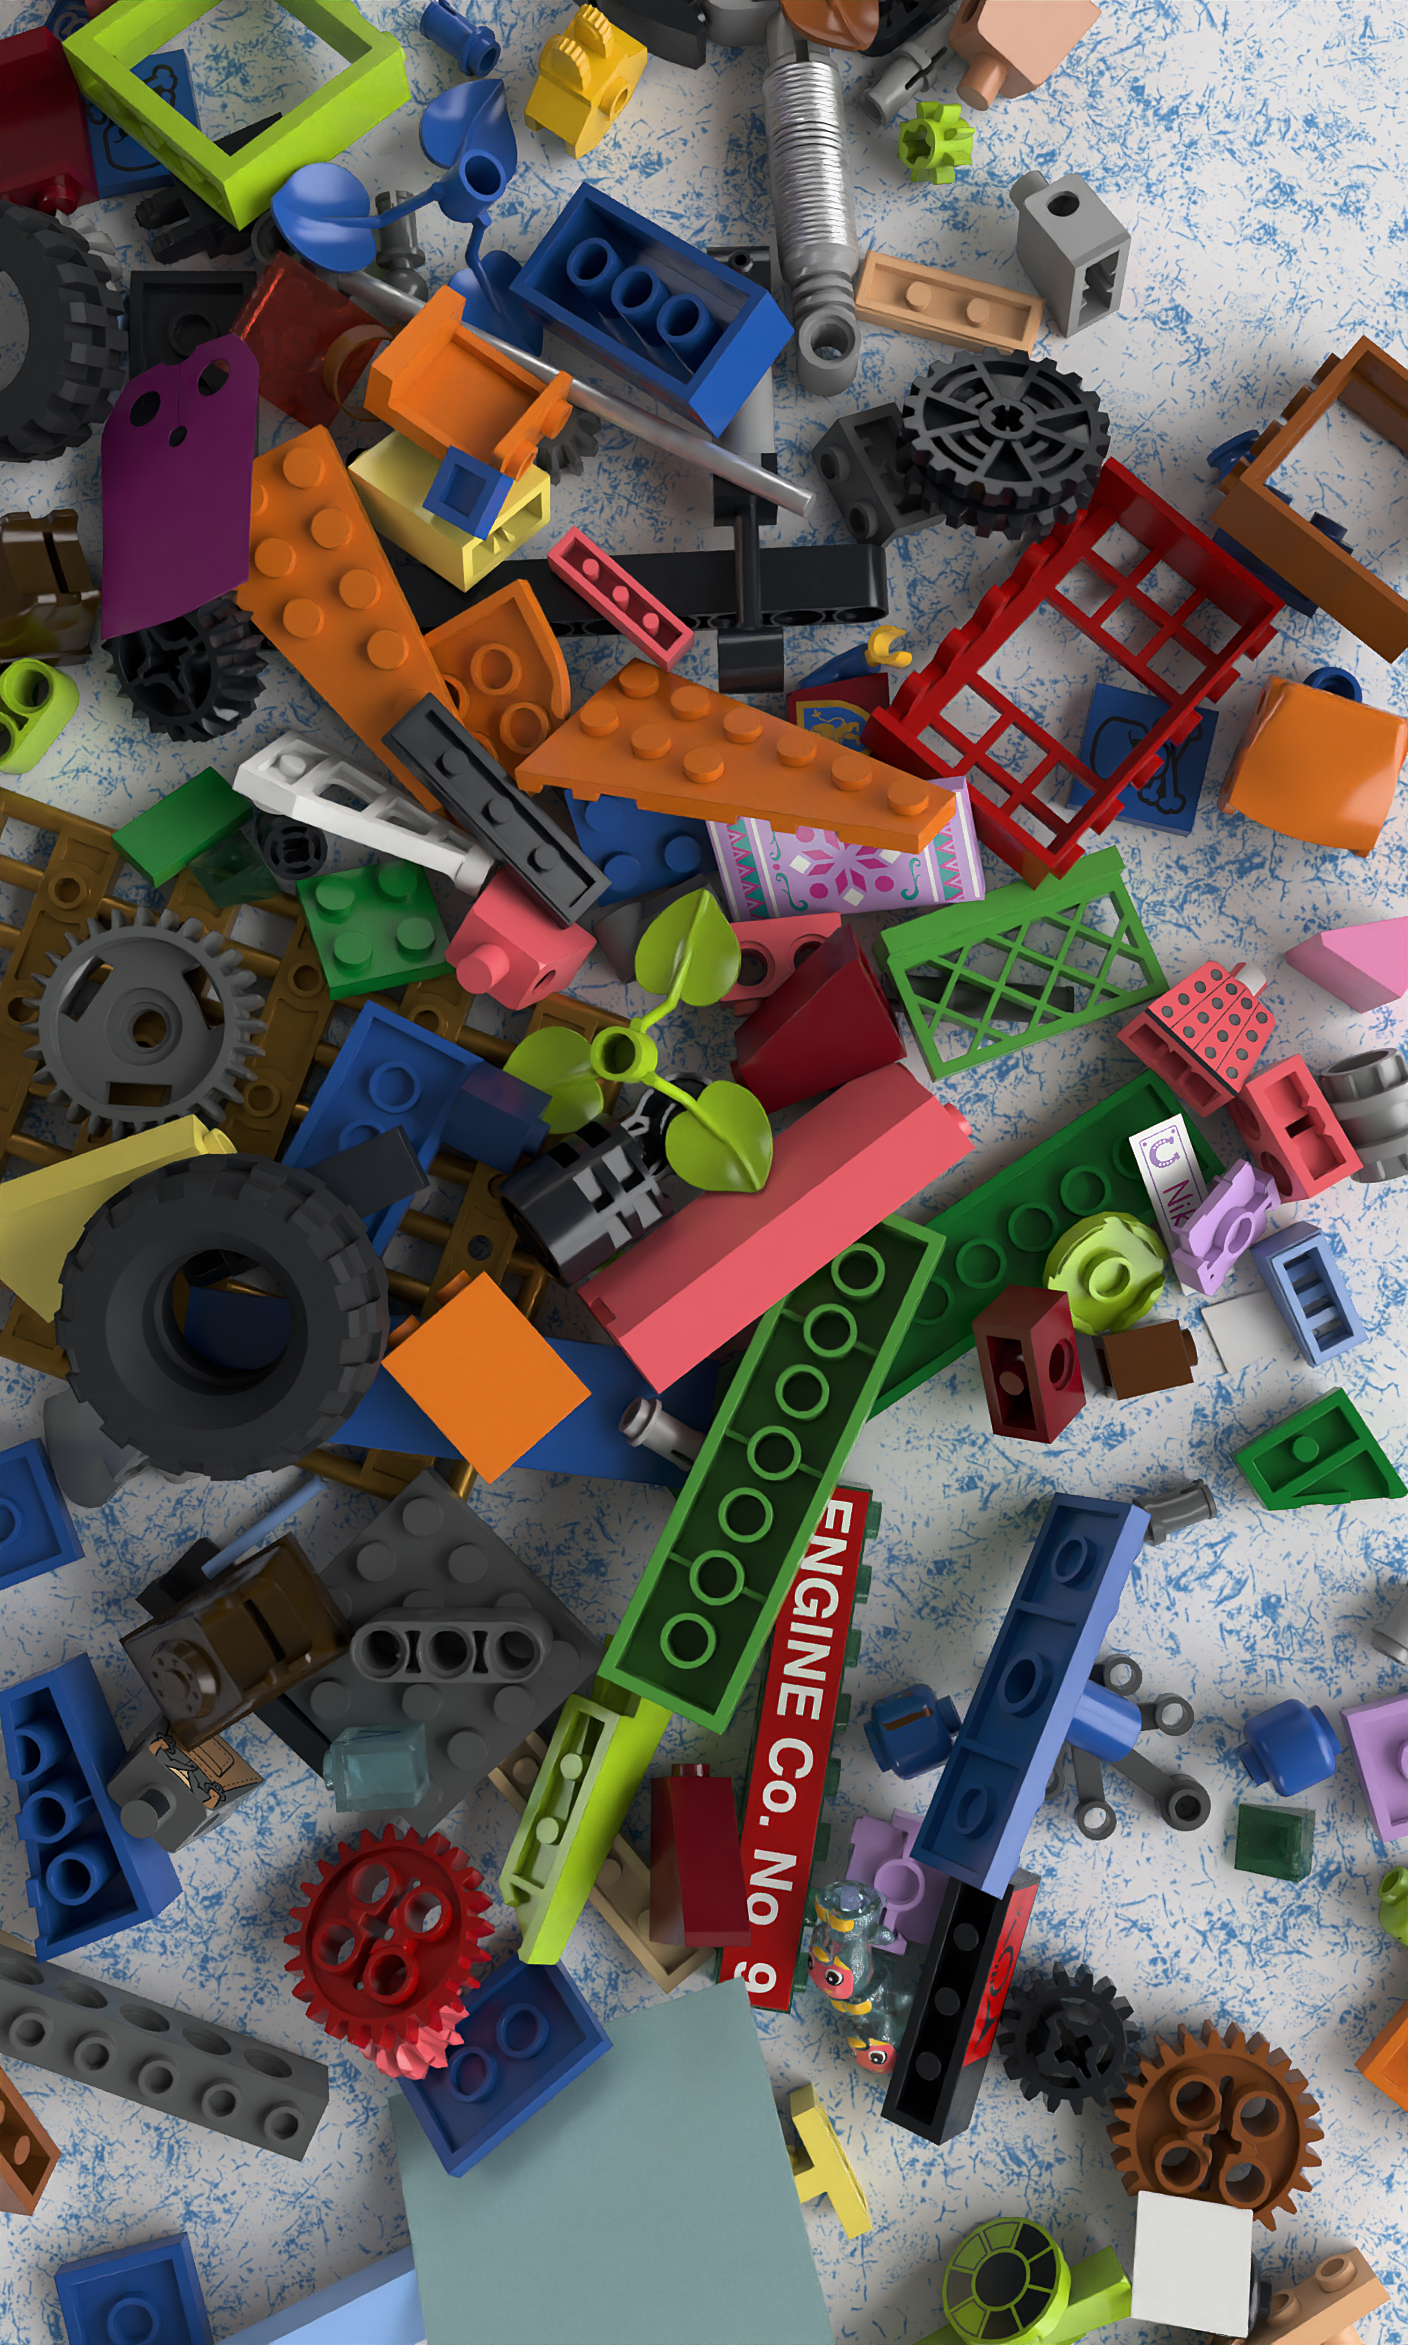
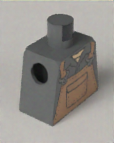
(178, 1792)

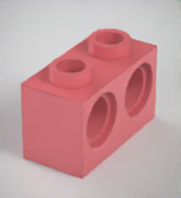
(775, 945)
(1292, 1130)

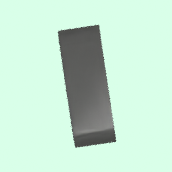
(425, 1660)

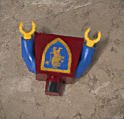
(846, 690)

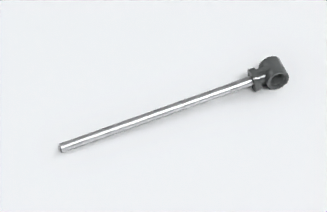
(267, 239)

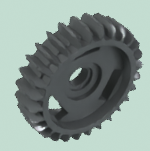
(145, 978)

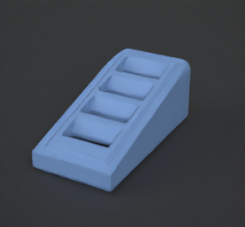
(1311, 1241)

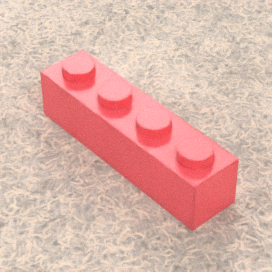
(620, 599)

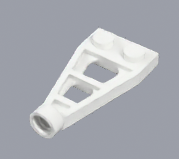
(297, 769)

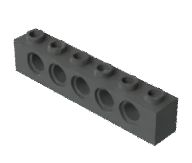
(159, 2056)

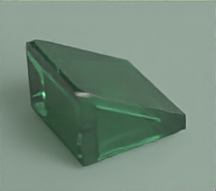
(234, 873)
(1275, 1841)

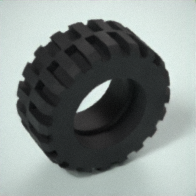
(71, 337)

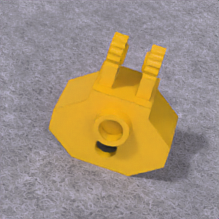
(585, 80)

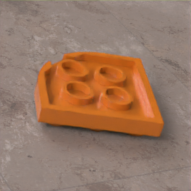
(504, 675)

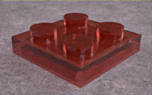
(289, 329)

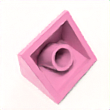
(1357, 963)

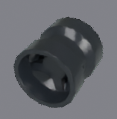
(281, 832)

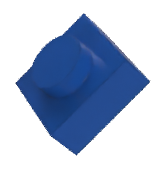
(468, 493)

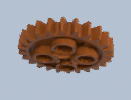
(1269, 2141)

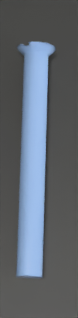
(264, 1526)

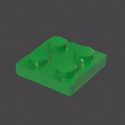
(374, 927)

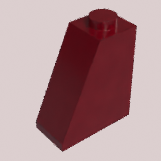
(818, 1028)
(696, 1862)

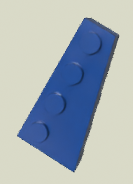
(82, 1862)

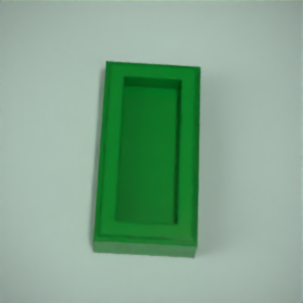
(182, 827)

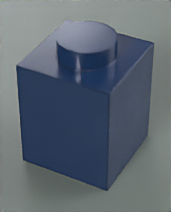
(497, 1119)

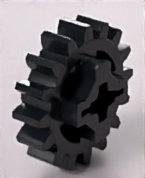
(1093, 2023)

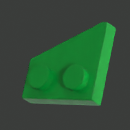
(1318, 1458)

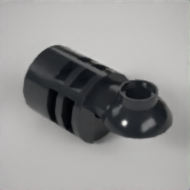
(596, 1186)

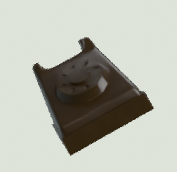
(45, 590)
(239, 1642)

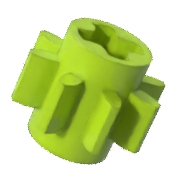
(935, 142)

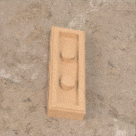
(945, 306)

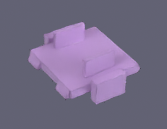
(1223, 1227)
(911, 1888)

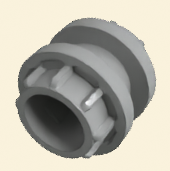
(1372, 1108)

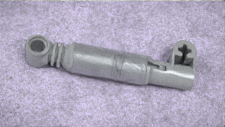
(807, 183)

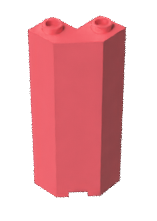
(744, 1251)

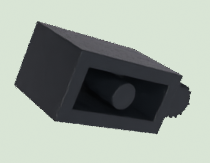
(207, 227)

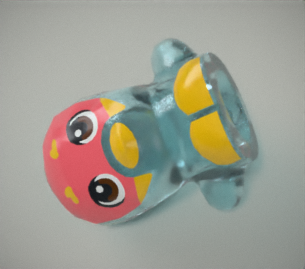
(841, 1944)
(873, 2019)

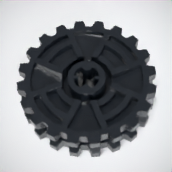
(1002, 443)

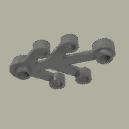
(1134, 1766)

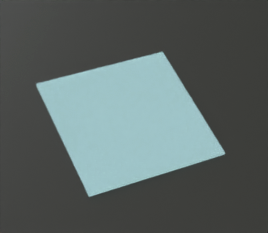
(628, 2204)

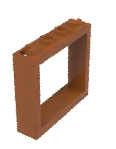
(1290, 545)

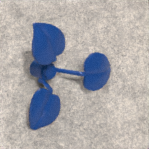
(469, 134)

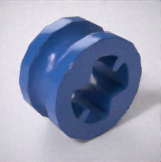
(1231, 451)

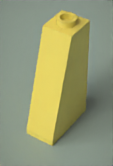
(48, 1208)

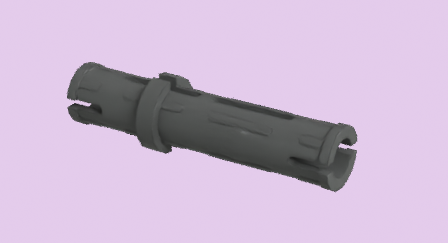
(972, 1000)

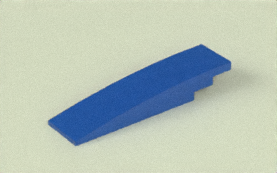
(253, 1331)

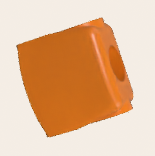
(1316, 766)

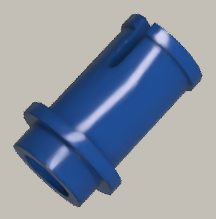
(468, 44)

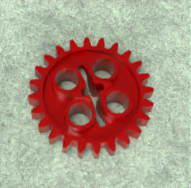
(434, 1959)

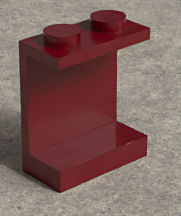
(43, 127)

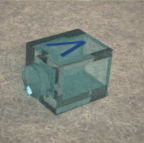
(378, 1767)

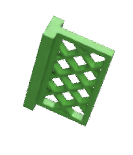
(1000, 913)

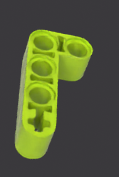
(33, 727)

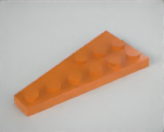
(333, 598)
(720, 759)

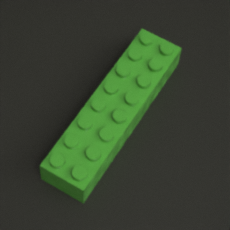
(768, 1476)

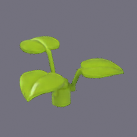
(724, 1134)

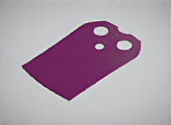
(184, 511)

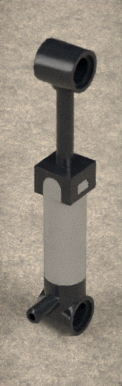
(749, 651)

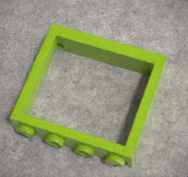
(308, 134)

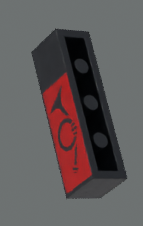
(958, 2007)

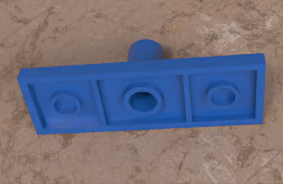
(1037, 1694)

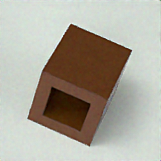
(1145, 1358)

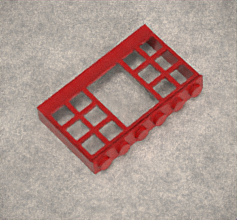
(1005, 608)

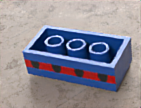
(652, 309)

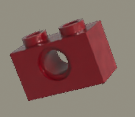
(1029, 1363)

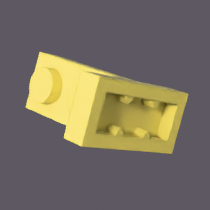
(823, 2164)

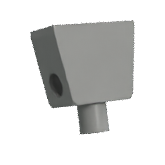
(1070, 249)

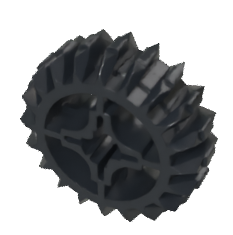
(211, 684)

